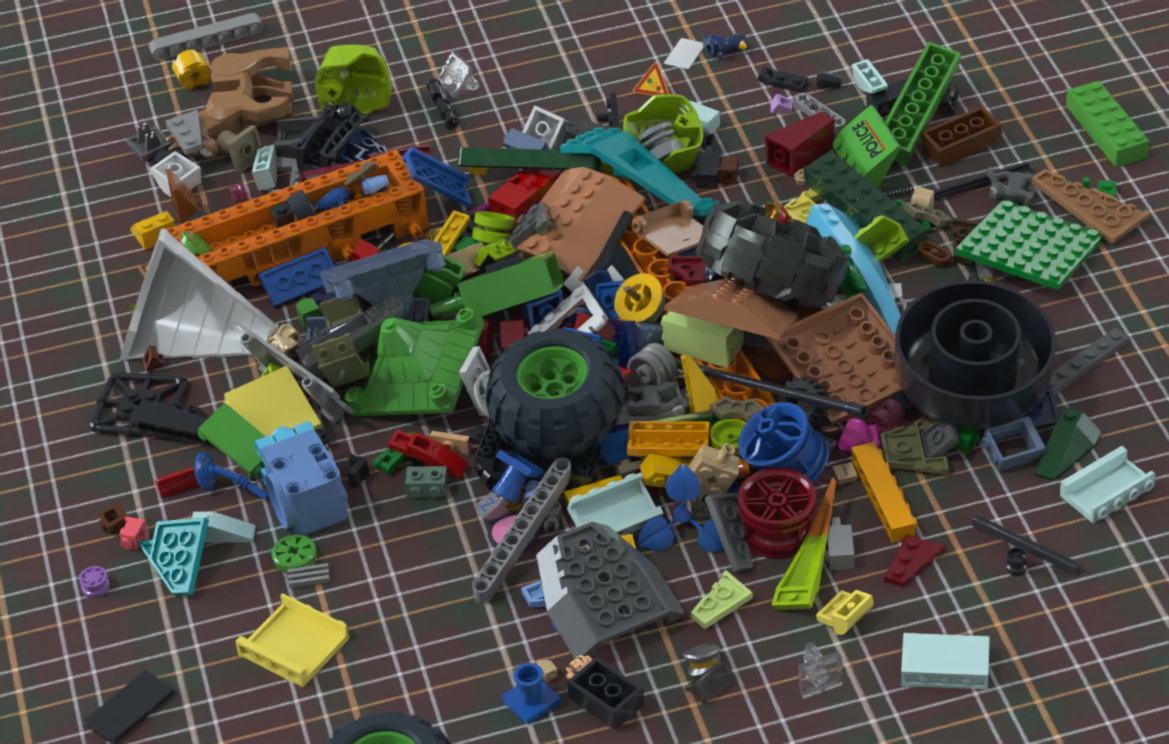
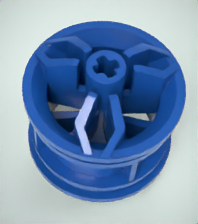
(783, 439)

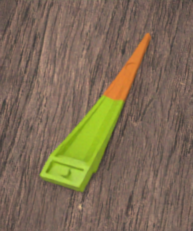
(803, 576)

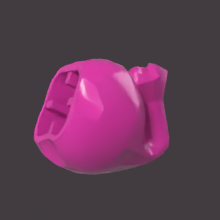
(857, 434)

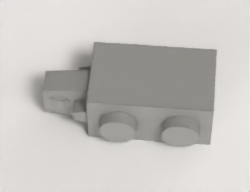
(840, 546)

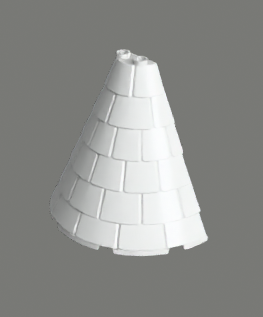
(189, 309)

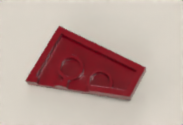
(910, 559)

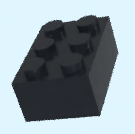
(606, 693)

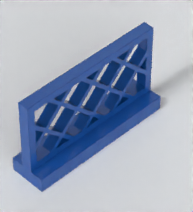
(438, 176)

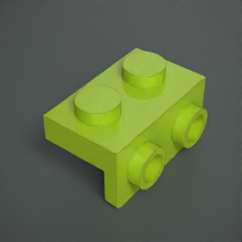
(494, 251)

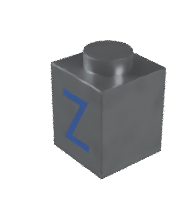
(492, 508)

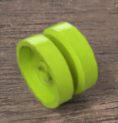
(492, 226)
(726, 432)

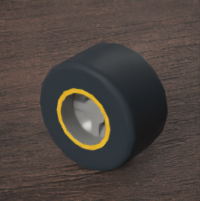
(301, 205)

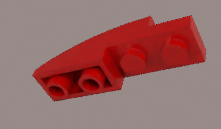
(429, 451)

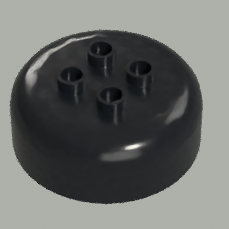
(974, 354)

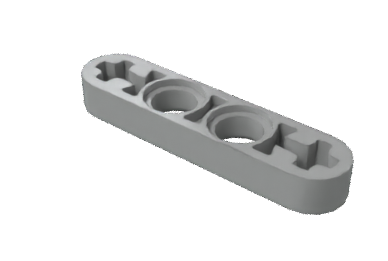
(806, 102)

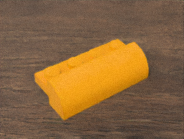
(667, 438)

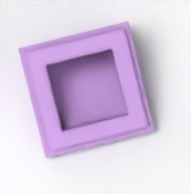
(781, 104)

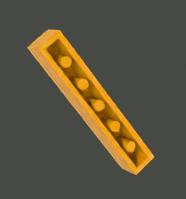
(883, 492)

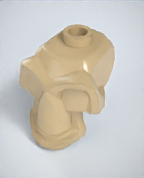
(285, 340)

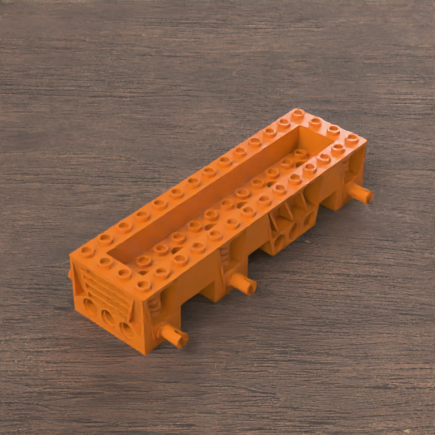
(249, 244)

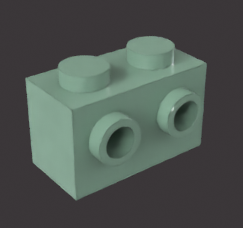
(426, 482)

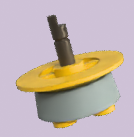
(640, 299)

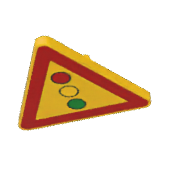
(652, 82)

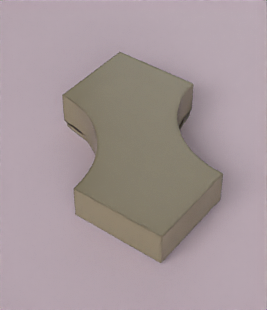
(921, 212)
(729, 408)

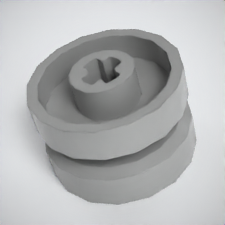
(653, 365)

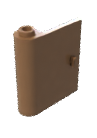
(669, 228)

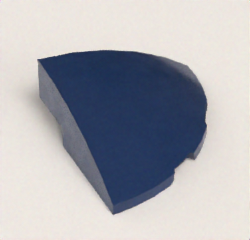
(359, 147)

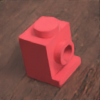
(132, 533)

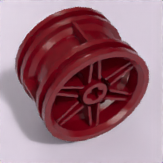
(776, 511)

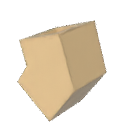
(549, 670)

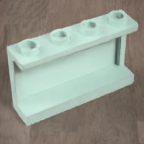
(1105, 485)
(619, 504)
(945, 661)

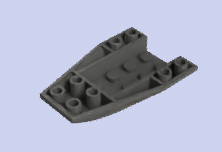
(363, 330)

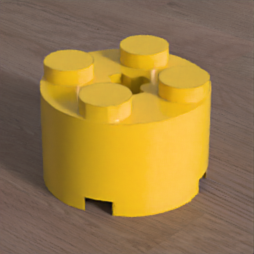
(191, 69)

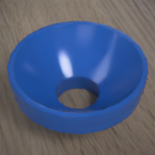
(333, 199)

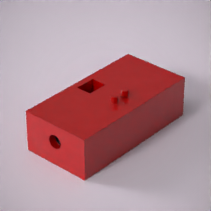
(522, 192)

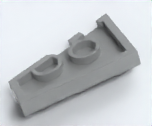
(186, 131)

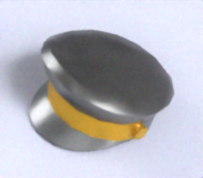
(702, 658)

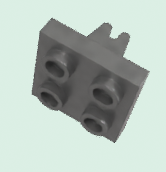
(147, 142)

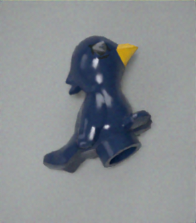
(720, 44)

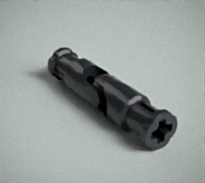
(442, 104)

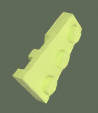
(722, 600)

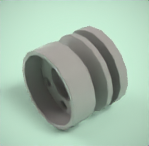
(659, 140)

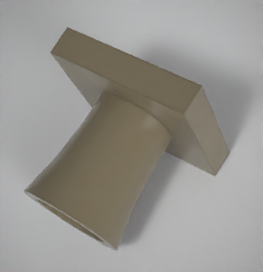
(240, 147)

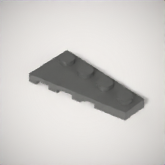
(730, 530)

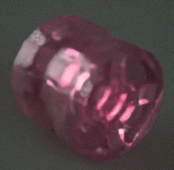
(237, 191)

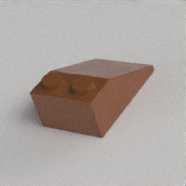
(182, 197)

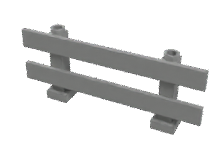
(323, 394)

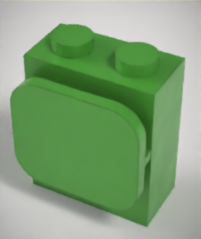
(440, 284)

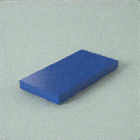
(296, 277)

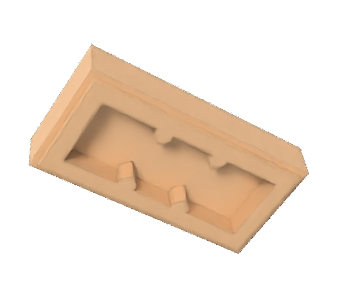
(457, 443)

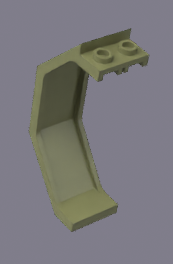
(338, 356)

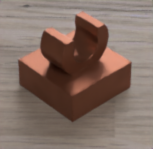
(152, 358)

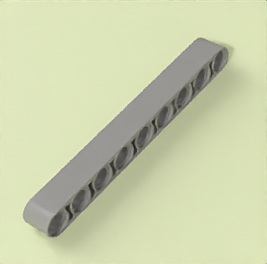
(538, 504)

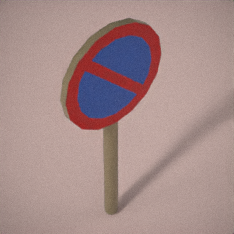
(471, 274)

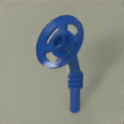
(210, 473)

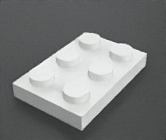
(471, 369)

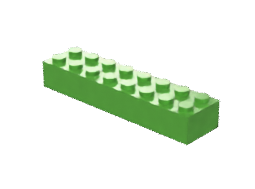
(921, 97)

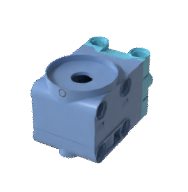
(301, 479)

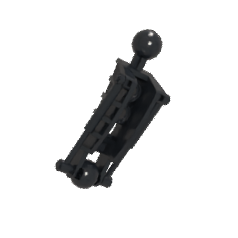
(322, 142)

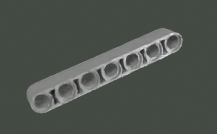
(206, 36)

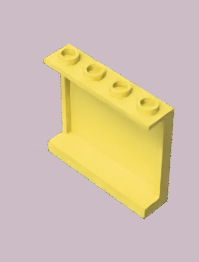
(272, 402)
(294, 641)

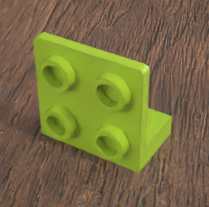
(883, 237)

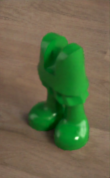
(853, 280)

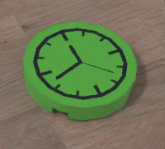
(194, 243)

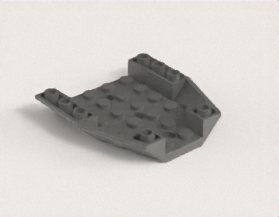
(584, 606)

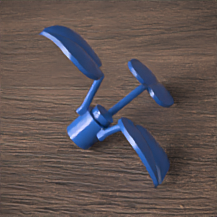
(656, 533)

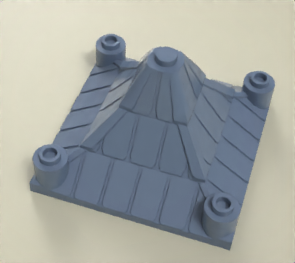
(385, 274)

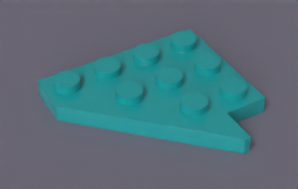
(177, 552)

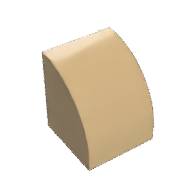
(924, 197)

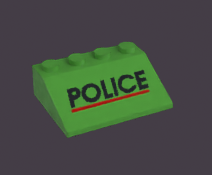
(867, 145)

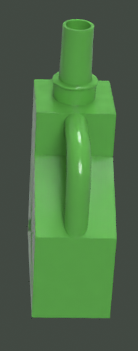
(505, 287)

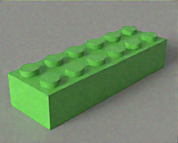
(1107, 124)

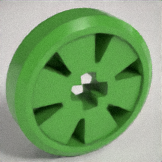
(303, 548)

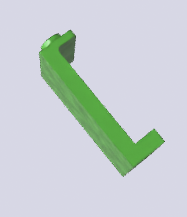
(234, 438)

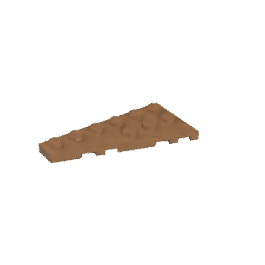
(1091, 206)

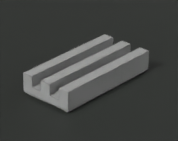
(308, 575)

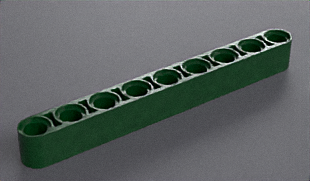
(525, 159)

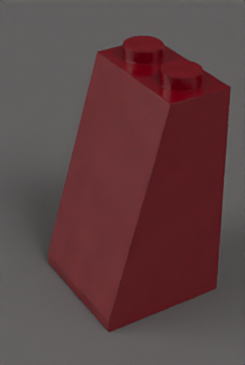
(800, 143)

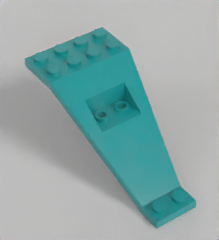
(635, 162)

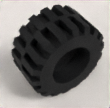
(814, 412)

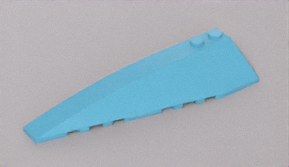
(844, 228)

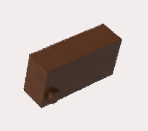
(961, 136)

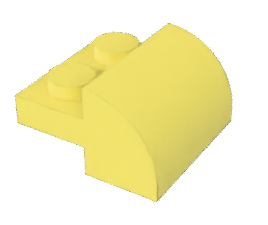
(845, 610)

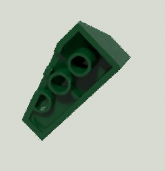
(1068, 442)

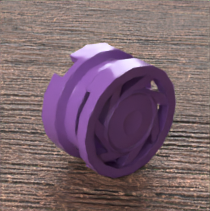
(94, 582)

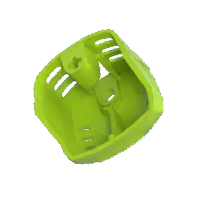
(364, 71)
(665, 108)

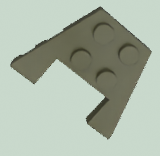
(904, 450)

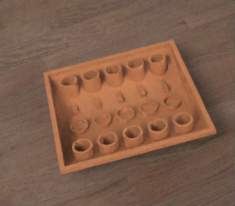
(582, 215)
(735, 306)
(845, 352)

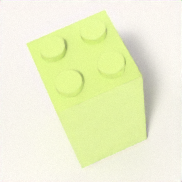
(701, 338)

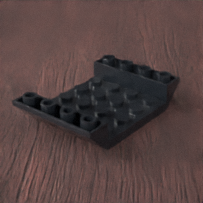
(582, 466)

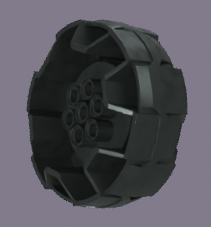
(772, 255)

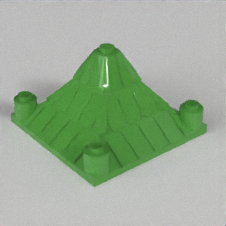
(416, 366)

